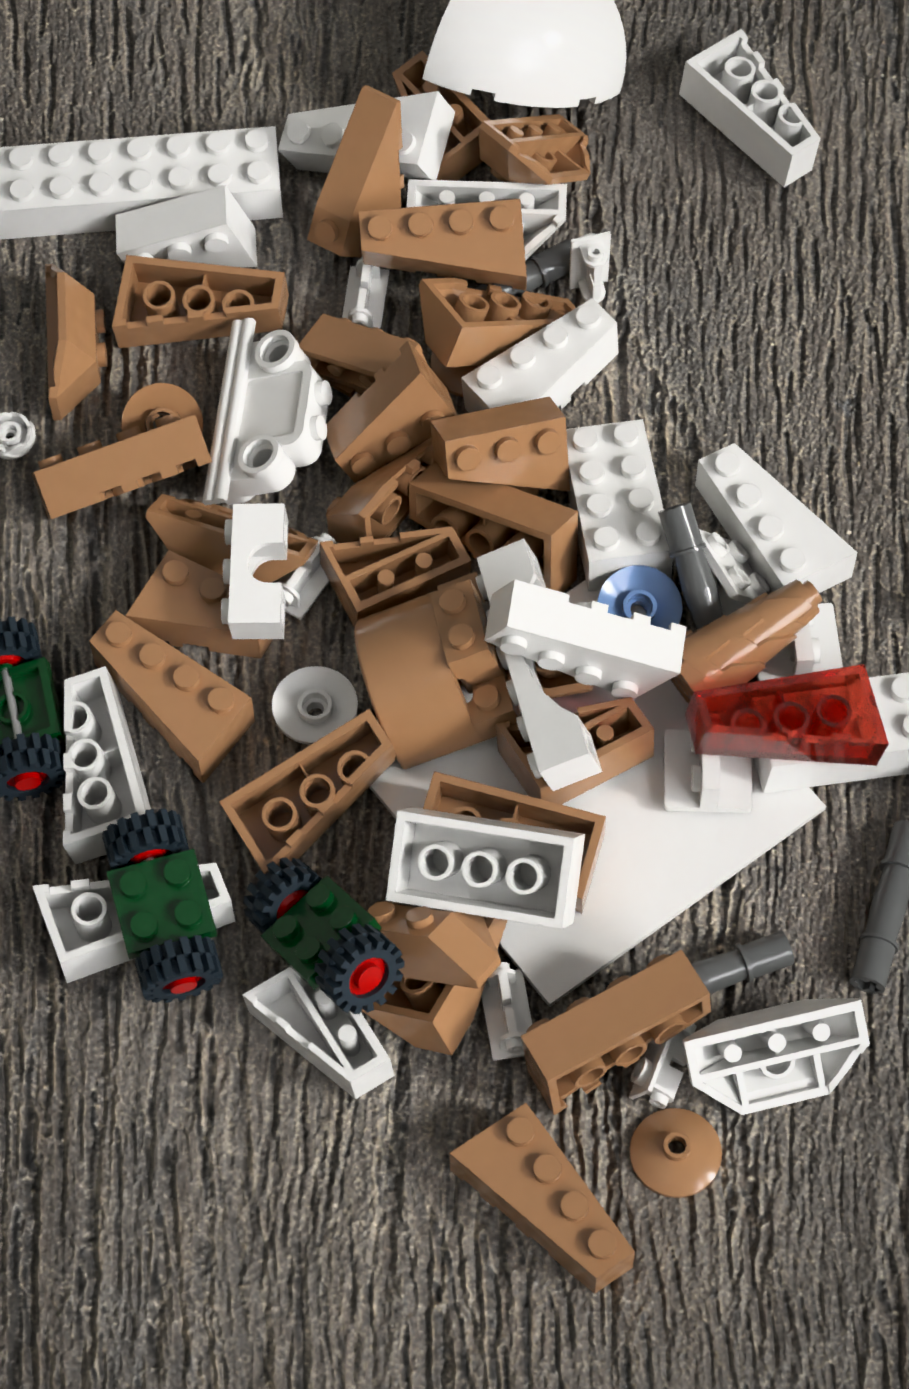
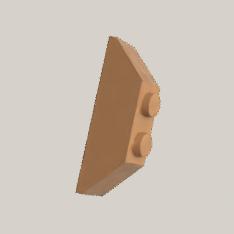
(535, 150)
(72, 341)
(198, 535)
(439, 943)

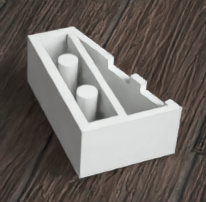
(190, 228)
(321, 1032)

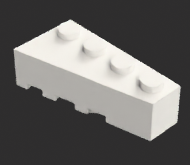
(749, 108)
(426, 120)
(547, 362)
(771, 523)
(584, 639)
(99, 764)
(87, 926)

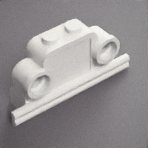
(266, 416)

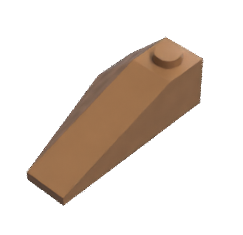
(362, 174)
(476, 325)
(380, 500)
(433, 1013)

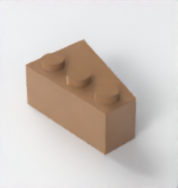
(505, 445)

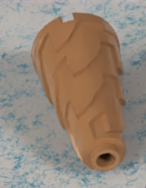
(742, 643)

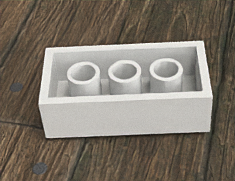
(615, 500)
(893, 705)
(485, 867)

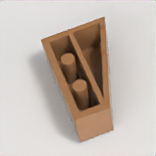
(462, 146)
(351, 353)
(388, 415)
(392, 570)
(185, 608)
(619, 735)

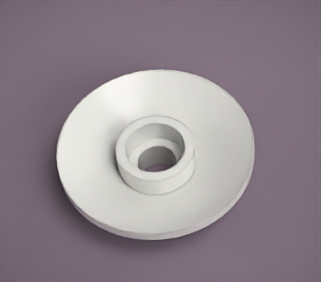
(312, 689)

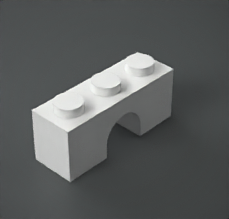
(255, 536)

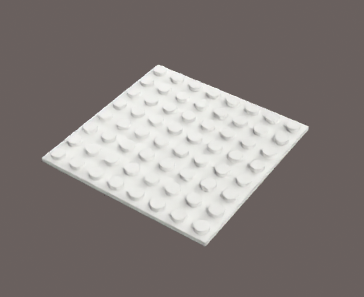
(650, 857)

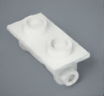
(590, 264)
(366, 294)
(305, 583)
(506, 1011)
(655, 1075)

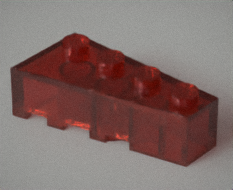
(793, 717)

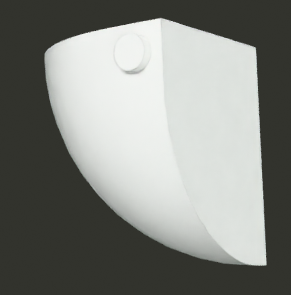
(530, 51)

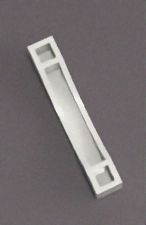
(558, 738)

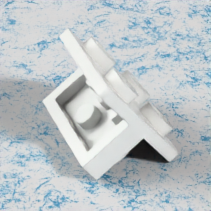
(731, 572)
(812, 650)
(702, 780)

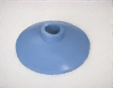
(646, 588)

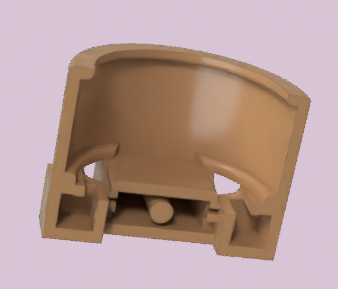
(413, 669)

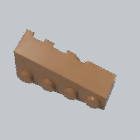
(449, 240)
(193, 301)
(120, 466)
(175, 694)
(308, 792)
(613, 1027)

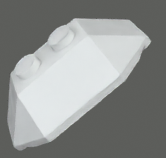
(541, 205)
(777, 1053)

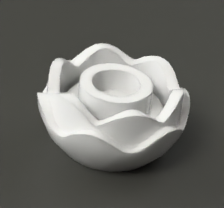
(24, 435)

